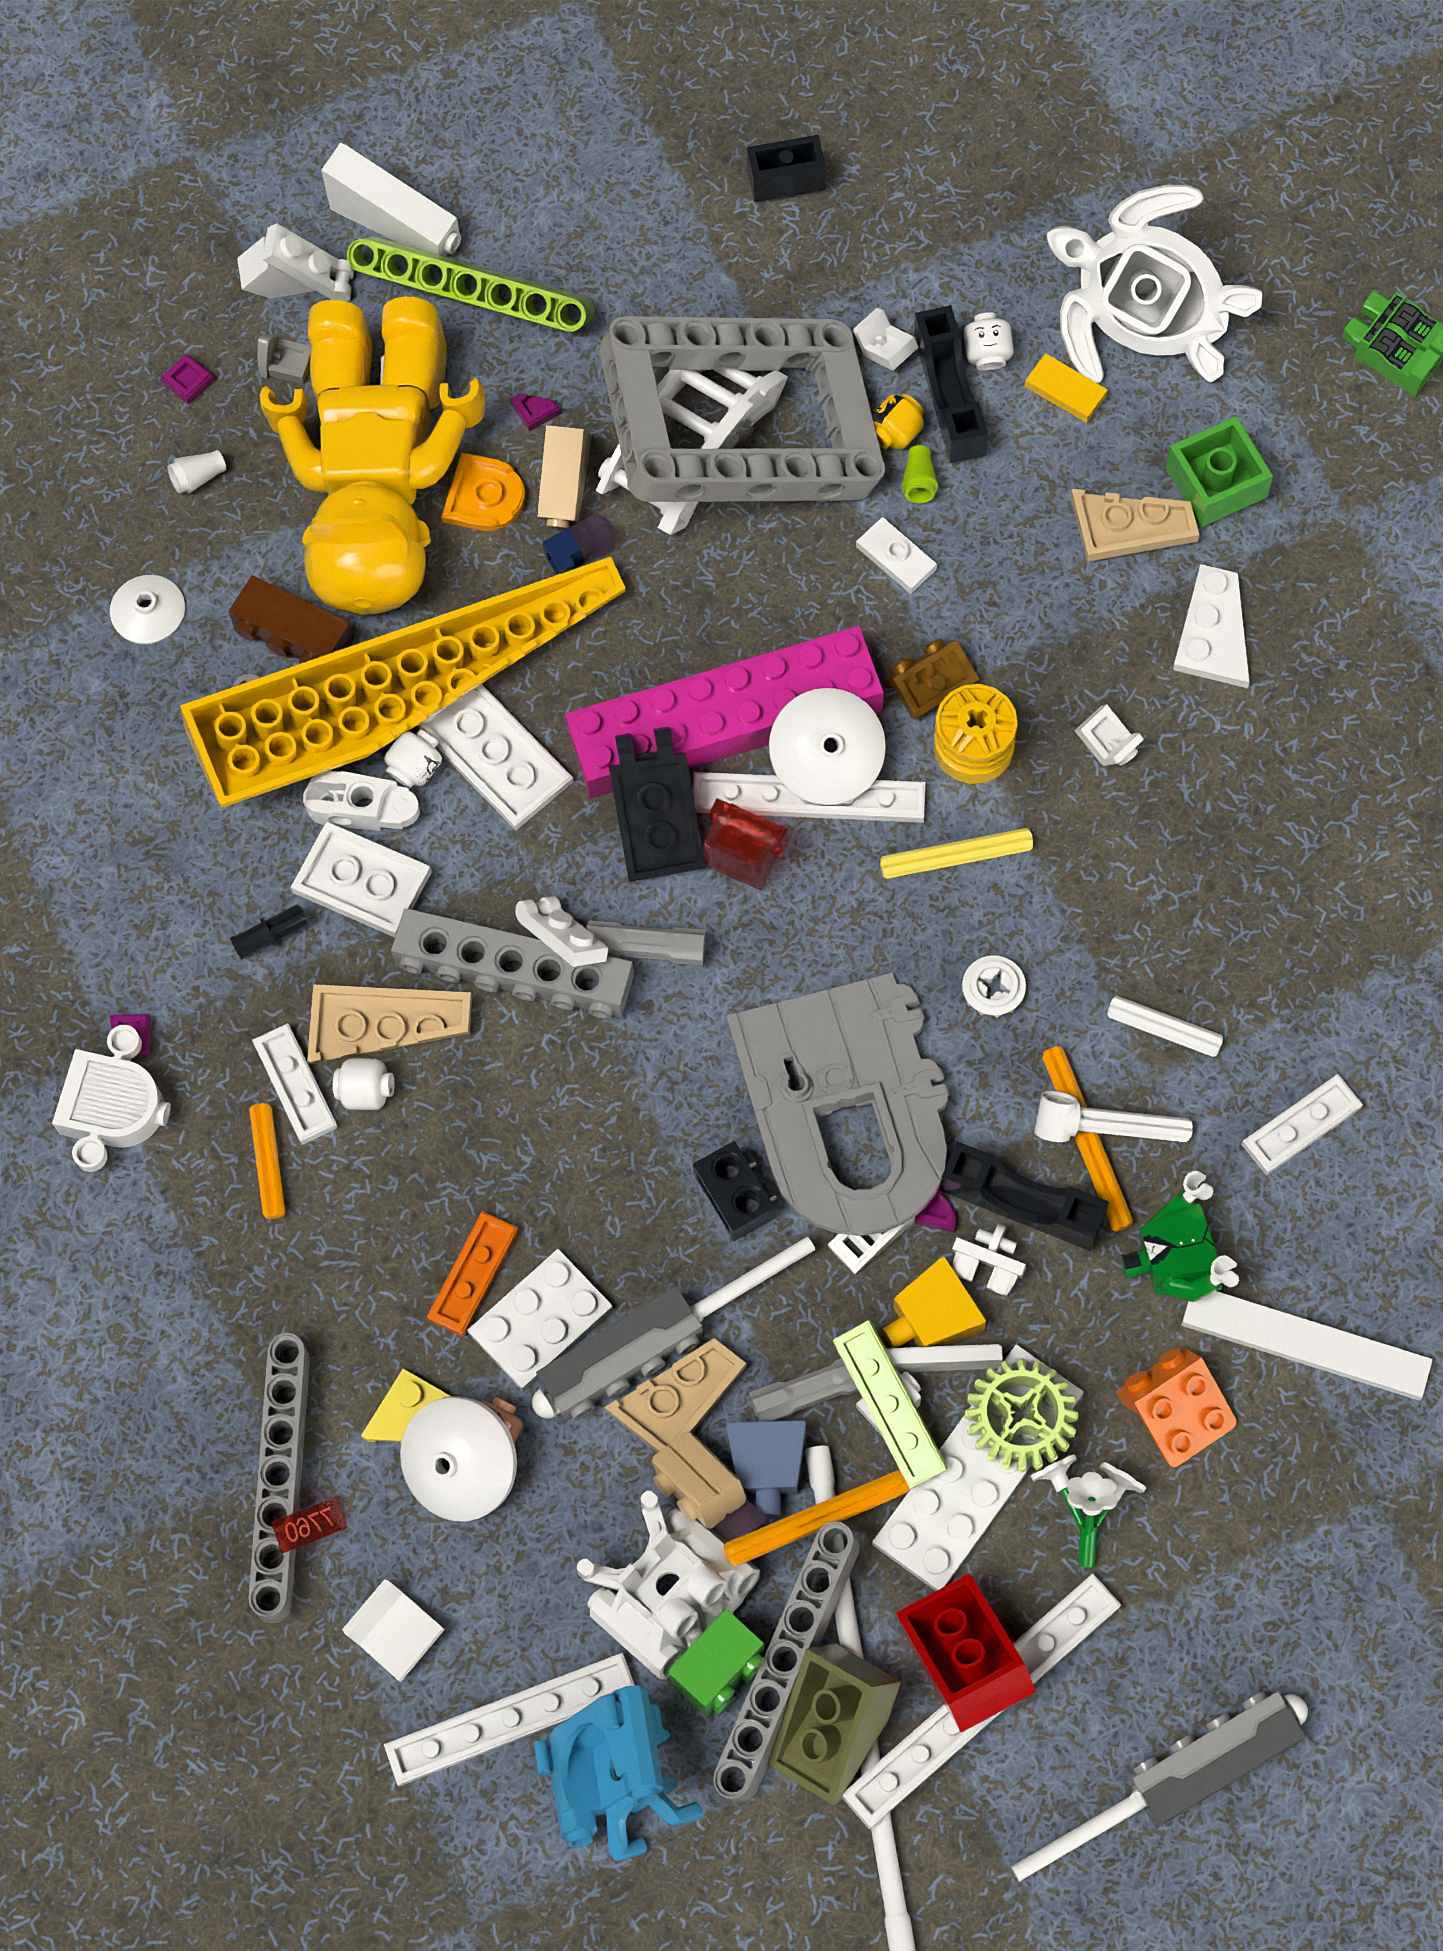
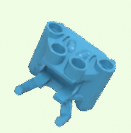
(581, 1757)

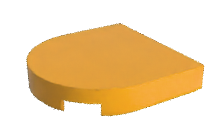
(483, 494)

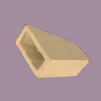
(563, 475)

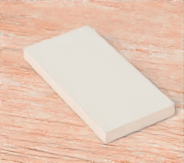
(497, 755)

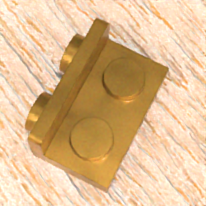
(931, 677)

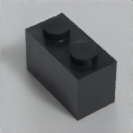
(786, 168)

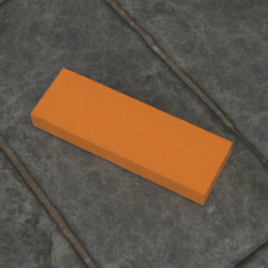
(472, 1274)

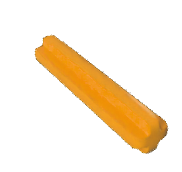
(267, 1161)

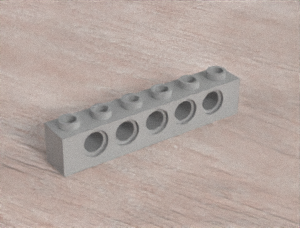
(421, 930)

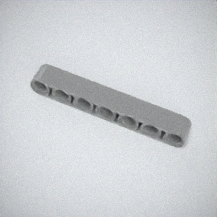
(271, 1459)
(786, 1639)

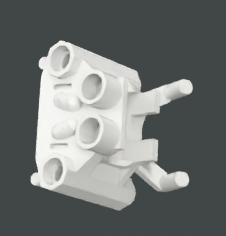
(659, 1626)

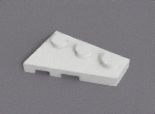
(1214, 630)

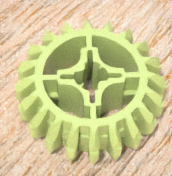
(1036, 1427)

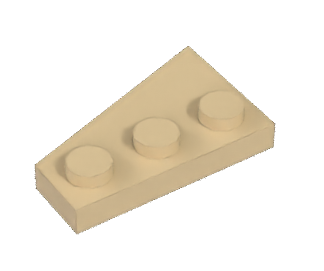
(1127, 526)
(679, 1397)

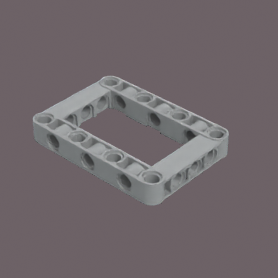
(750, 344)

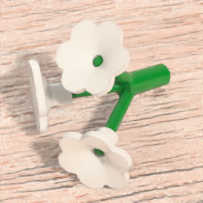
(1091, 1494)

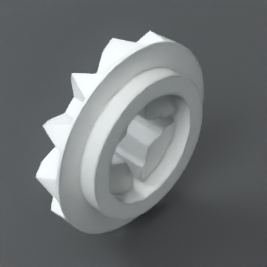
(986, 970)

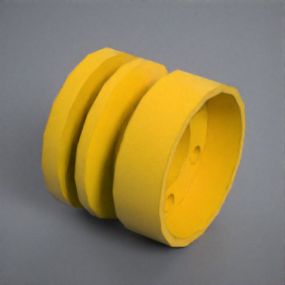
(975, 752)

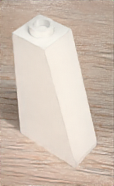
(386, 204)

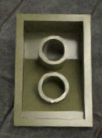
(832, 1720)

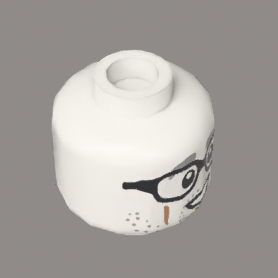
(413, 758)

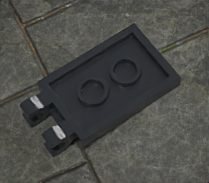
(655, 809)

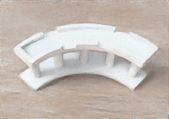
(742, 409)

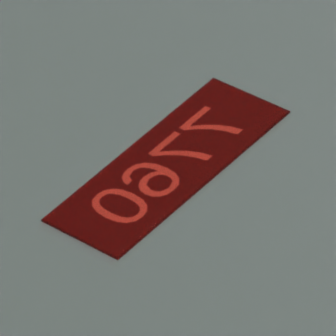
(309, 1525)

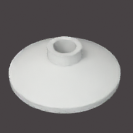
(153, 622)

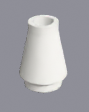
(193, 471)

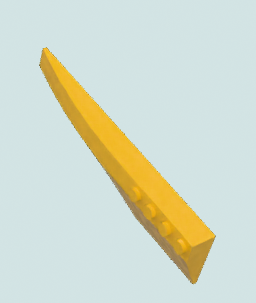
(378, 689)

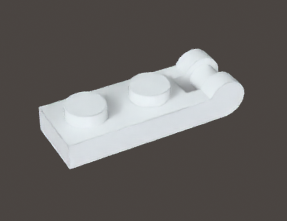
(308, 263)
(561, 931)

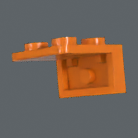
(1178, 1405)

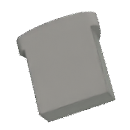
(283, 358)

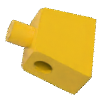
(934, 1310)

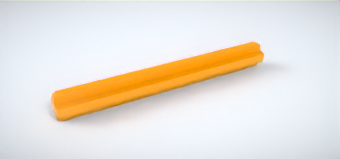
(1090, 1144)
(813, 1518)

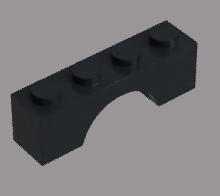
(943, 366)
(990, 1185)

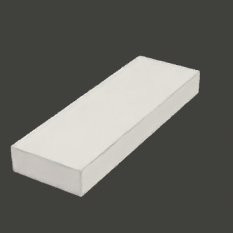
(295, 1084)
(1302, 1124)
(946, 1358)

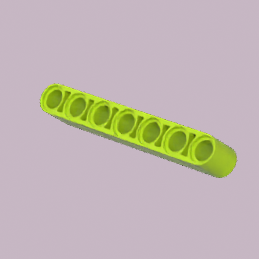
(453, 284)

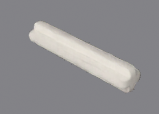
(1165, 1026)

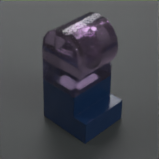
(579, 544)

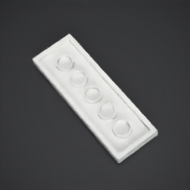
(952, 1510)

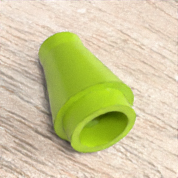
(919, 478)

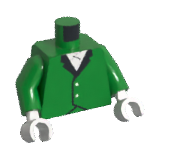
(1180, 1249)

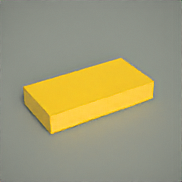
(1066, 388)

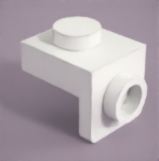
(882, 341)
(1108, 737)

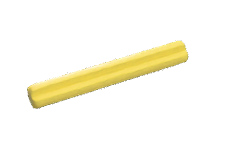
(956, 853)

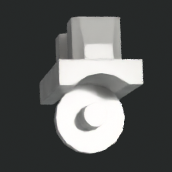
(1005, 1269)

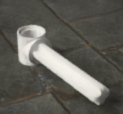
(1062, 1117)

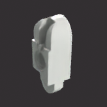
(390, 808)

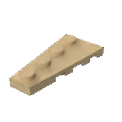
(371, 1019)

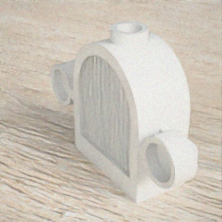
(109, 1101)

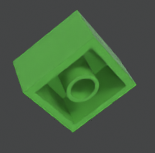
(1219, 471)
(717, 1664)

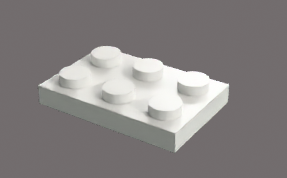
(360, 879)
(540, 1319)

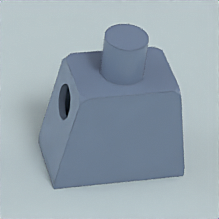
(767, 1460)

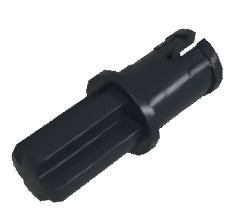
(269, 931)

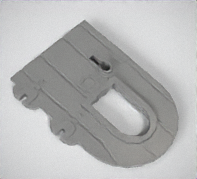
(847, 1052)

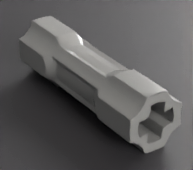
(674, 945)
(783, 1399)

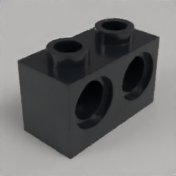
(727, 1194)

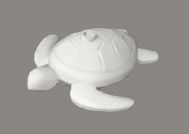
(1147, 287)

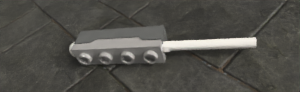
(640, 1343)
(1192, 1771)

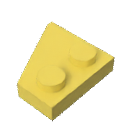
(399, 1406)

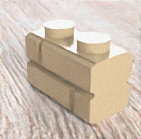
(698, 1481)

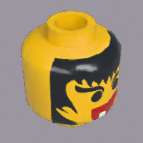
(897, 421)

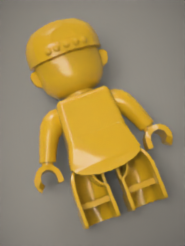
(365, 538)

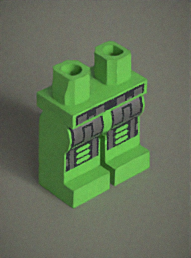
(1400, 342)

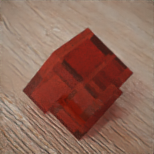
(743, 844)

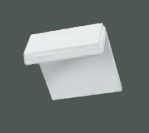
(393, 1629)

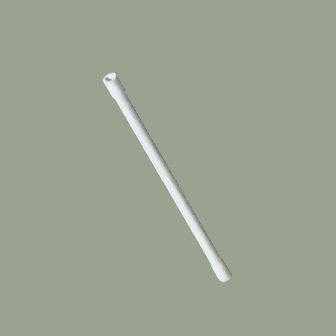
(897, 1919)

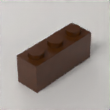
(287, 622)

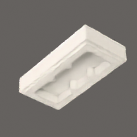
(896, 555)

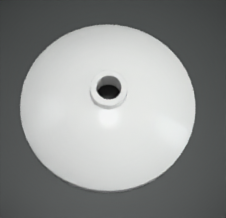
(799, 750)
(478, 1455)

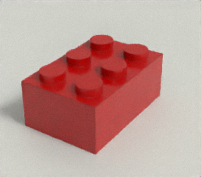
(966, 1652)

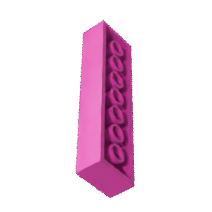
(721, 708)

